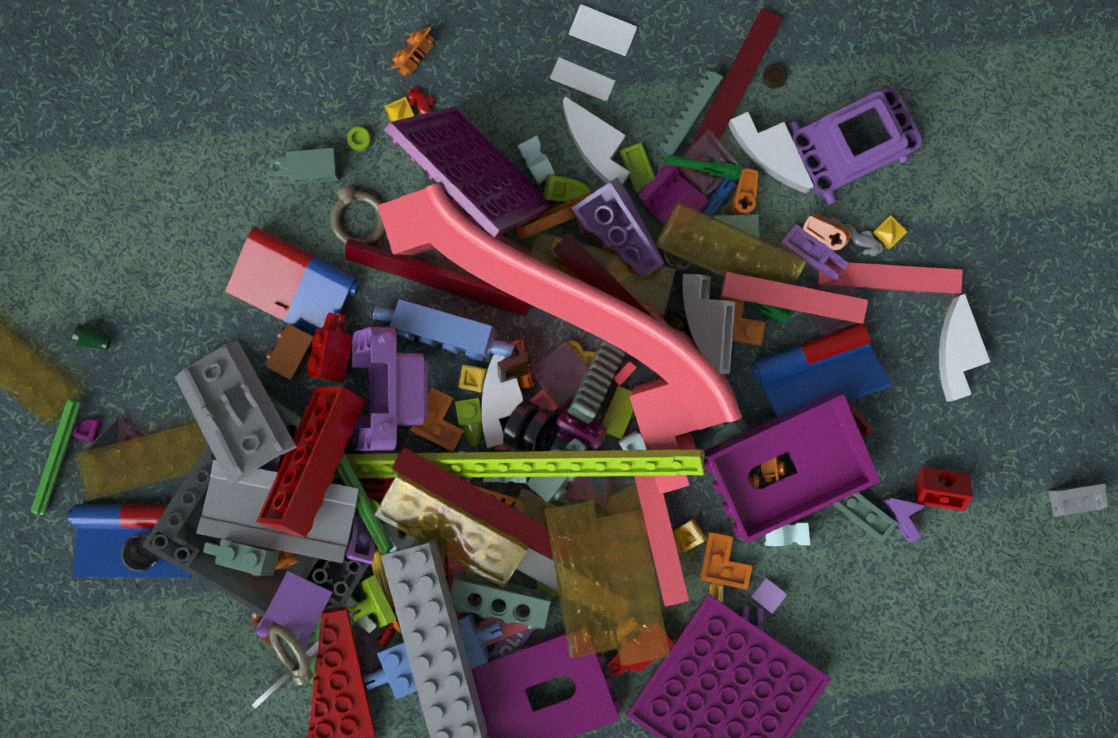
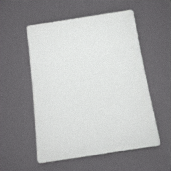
(604, 32)

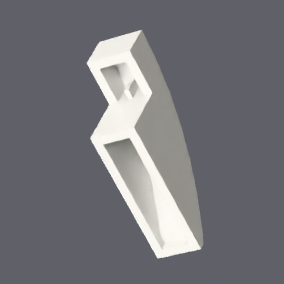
(595, 141)
(772, 151)
(709, 321)
(959, 349)
(497, 403)

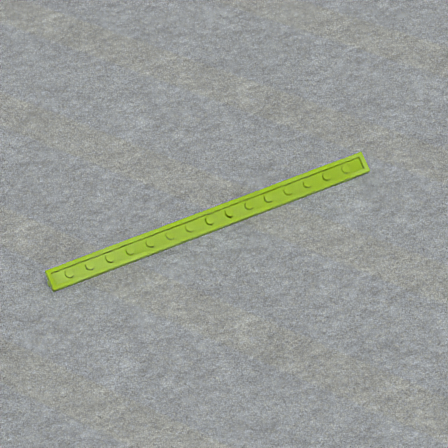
(543, 463)

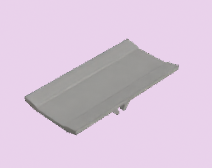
(234, 411)
(233, 513)

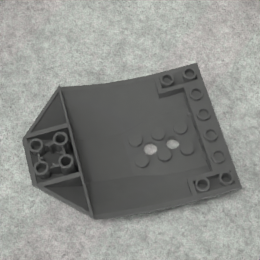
(177, 542)

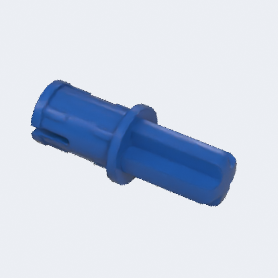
(718, 197)

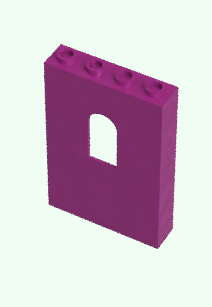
(827, 459)
(506, 705)

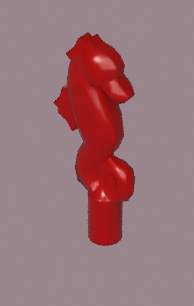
(423, 101)

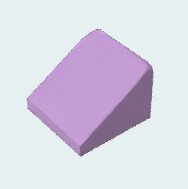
(769, 595)

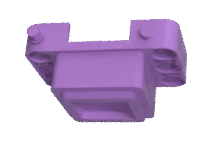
(833, 154)
(395, 388)

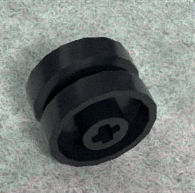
(530, 428)

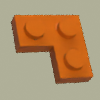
(745, 330)
(434, 426)
(718, 568)

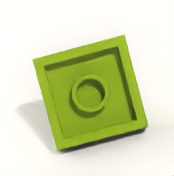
(374, 603)

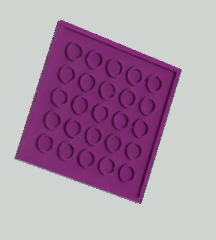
(470, 169)
(727, 682)

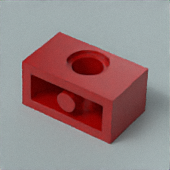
(943, 489)

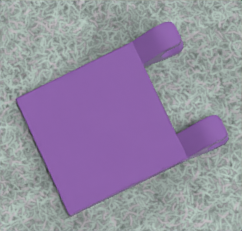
(295, 606)

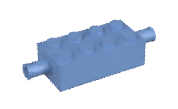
(445, 329)
(397, 666)

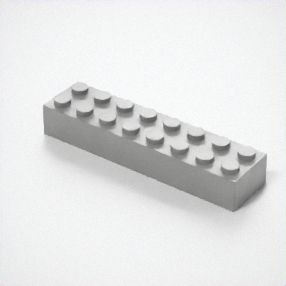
(434, 642)

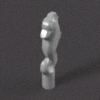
(864, 239)

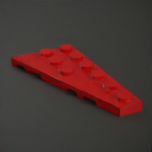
(339, 691)

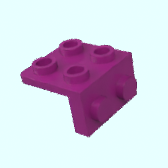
(665, 190)
(572, 427)

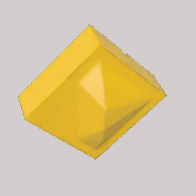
(399, 109)
(889, 232)
(472, 378)
(689, 535)

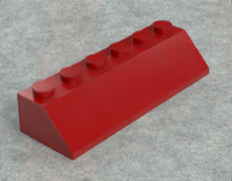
(310, 467)

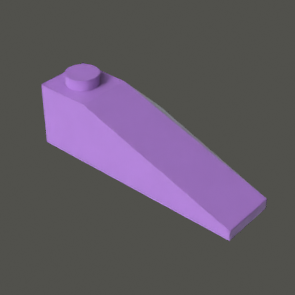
(618, 224)

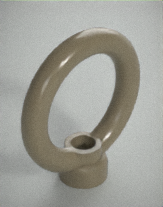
(346, 197)
(301, 671)

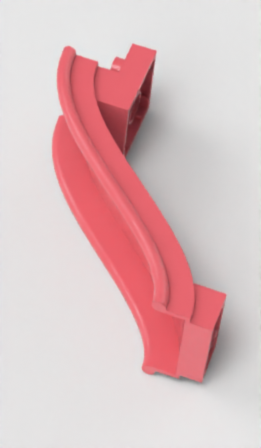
(690, 389)

